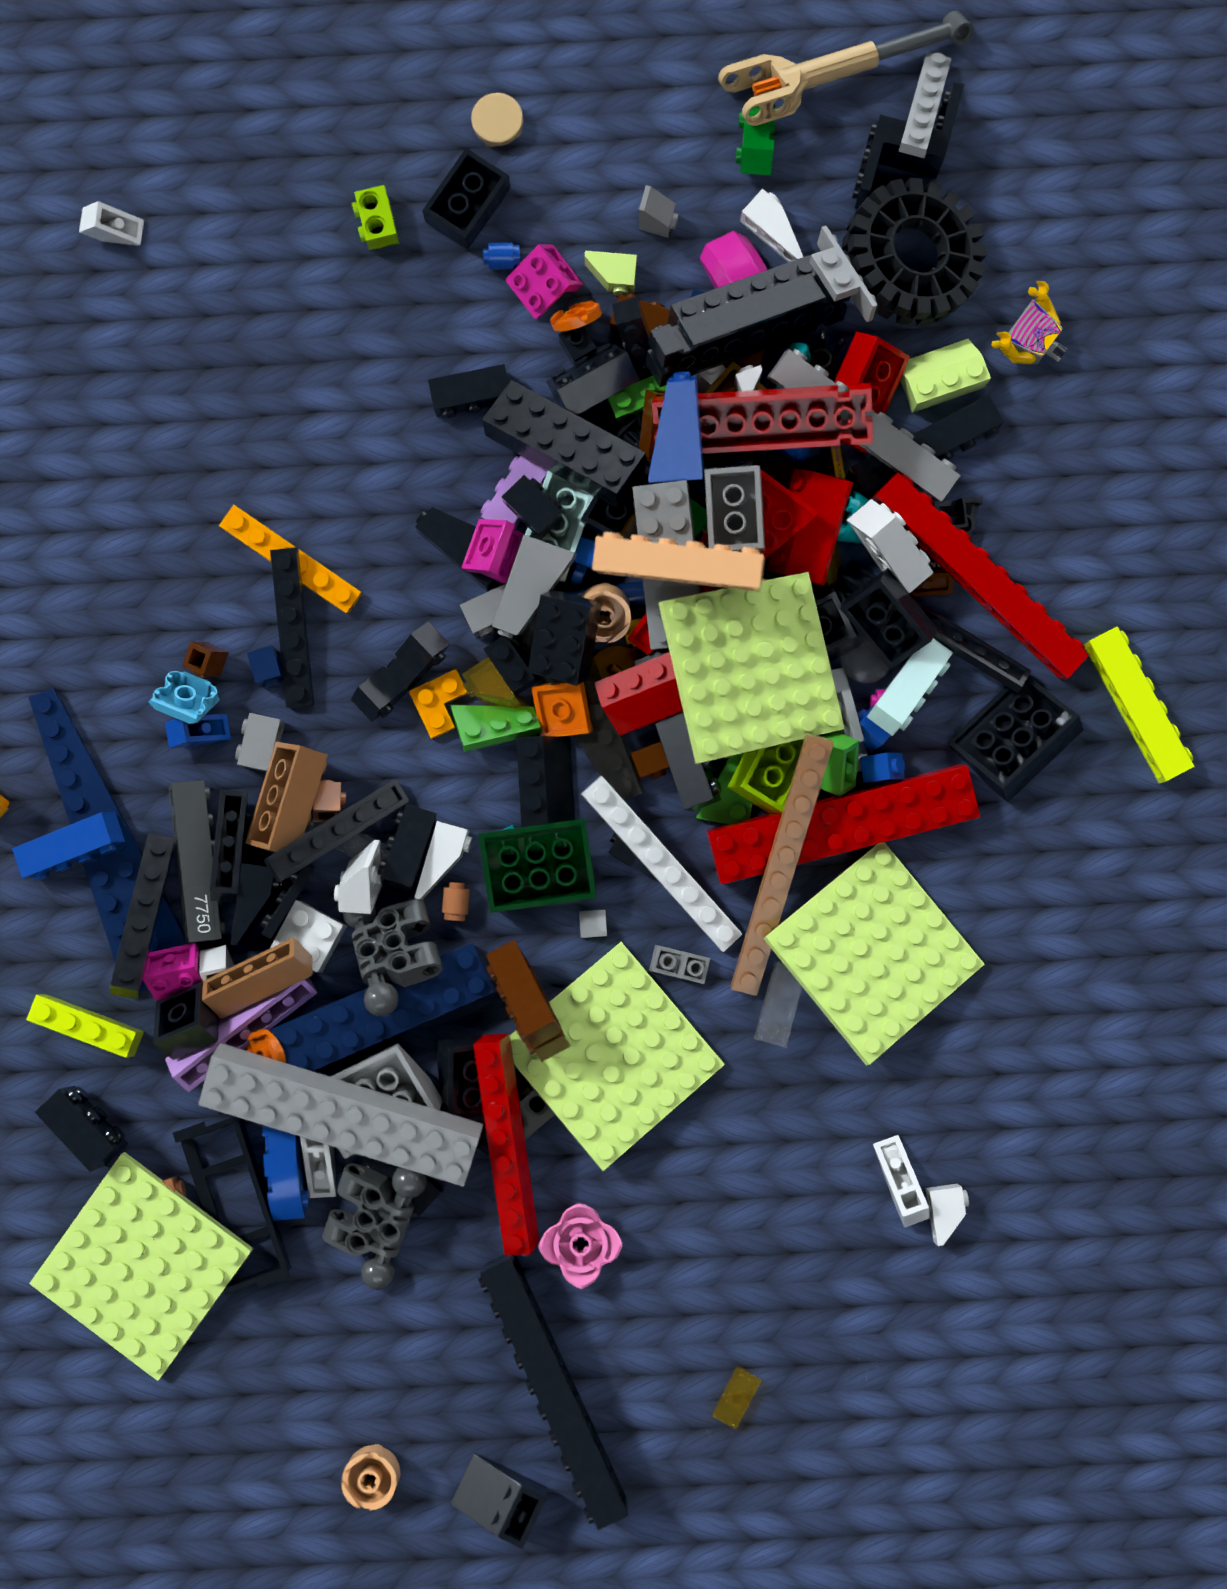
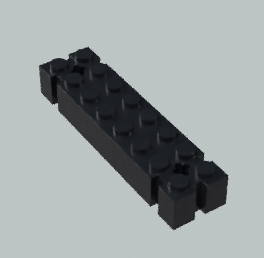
(742, 327)

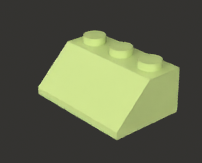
(944, 375)

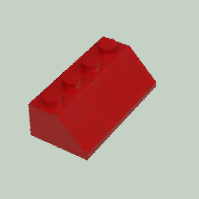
(876, 363)
(813, 545)
(640, 695)

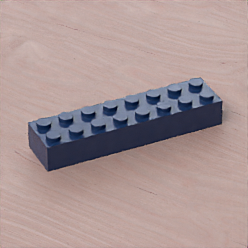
(349, 1027)

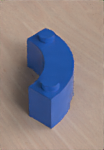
(285, 1176)

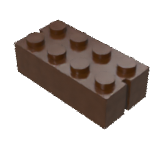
(526, 1001)

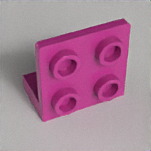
(542, 279)
(172, 970)

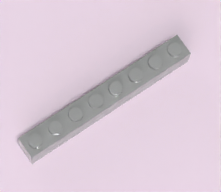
(889, 444)

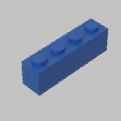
(69, 845)

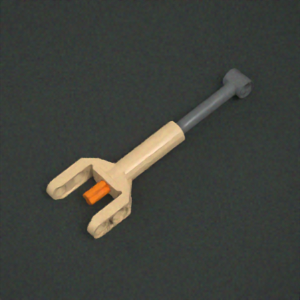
(788, 80)

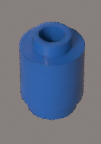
(501, 255)

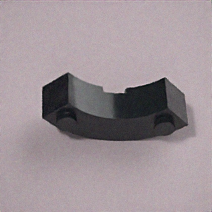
(412, 661)

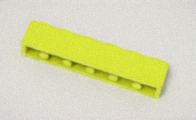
(1139, 705)

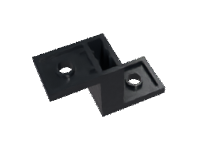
(885, 142)

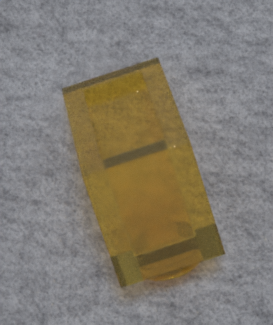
(489, 685)

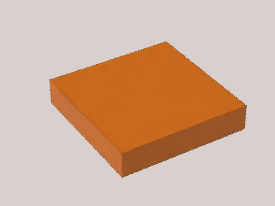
(562, 709)

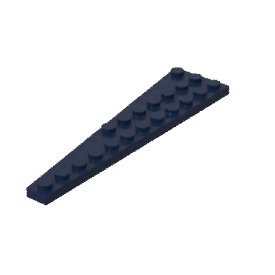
(85, 795)

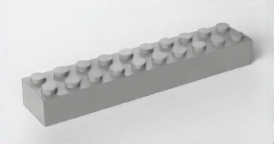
(340, 1114)

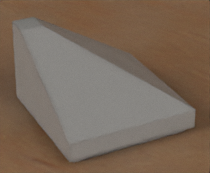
(593, 923)

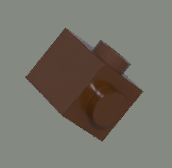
(205, 659)
(651, 761)

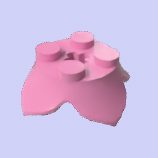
(580, 1266)

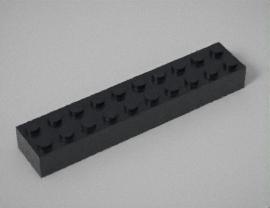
(555, 1391)

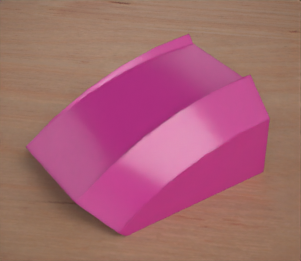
(730, 259)

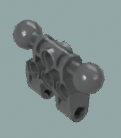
(377, 937)
(388, 1209)

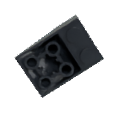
(499, 1500)

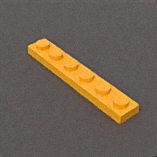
(313, 574)

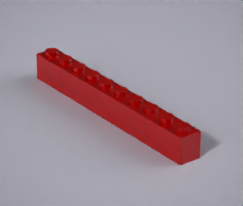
(982, 578)

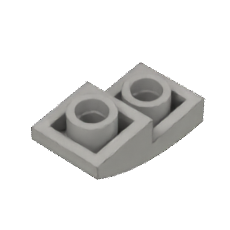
(679, 964)

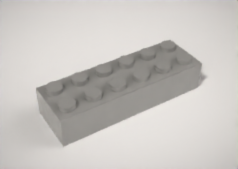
(666, 513)

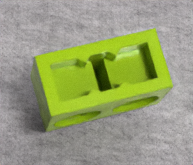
(380, 216)

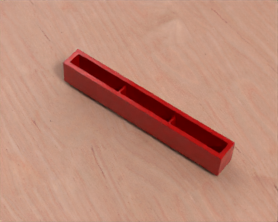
(506, 1144)

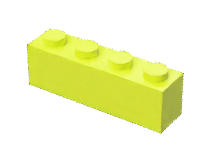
(85, 1025)

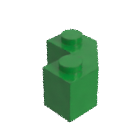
(757, 145)

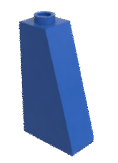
(679, 437)

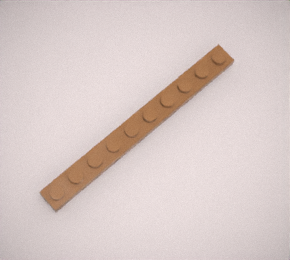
(782, 862)

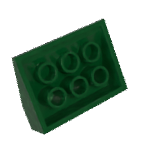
(537, 865)

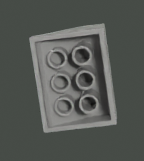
(395, 1075)

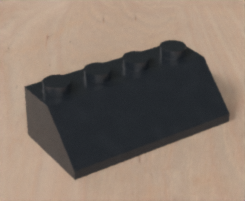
(545, 780)

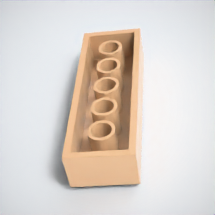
(679, 563)

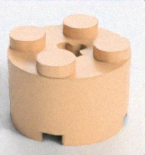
(616, 602)
(371, 1493)

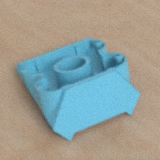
(185, 697)

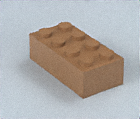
(286, 796)

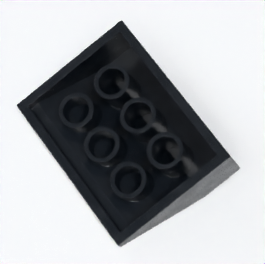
(1016, 737)

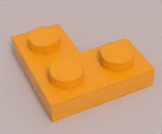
(431, 702)

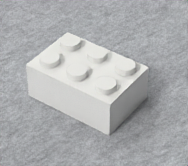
(891, 544)

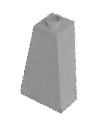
(534, 572)

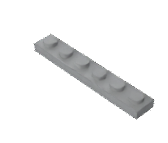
(925, 105)

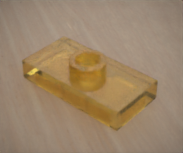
(736, 1397)

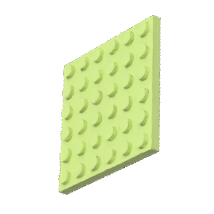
(751, 667)
(874, 952)
(626, 1060)
(136, 1289)

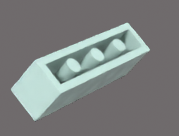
(909, 686)

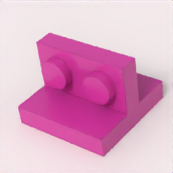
(493, 549)

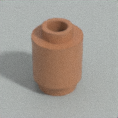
(455, 901)

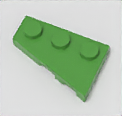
(492, 725)
(732, 806)

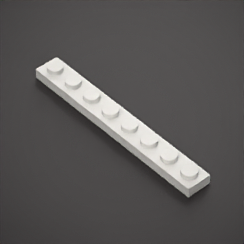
(661, 863)

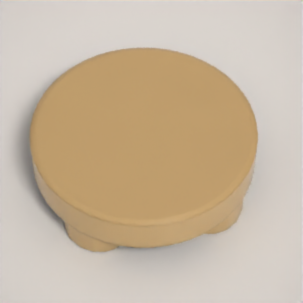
(497, 119)

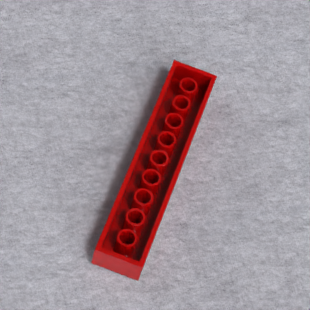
(850, 821)

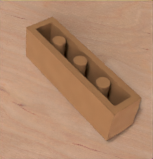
(257, 978)

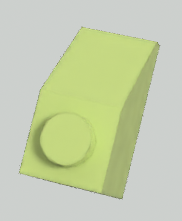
(613, 270)

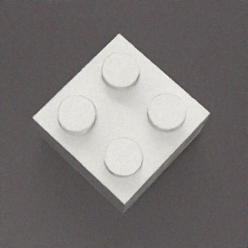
(314, 931)

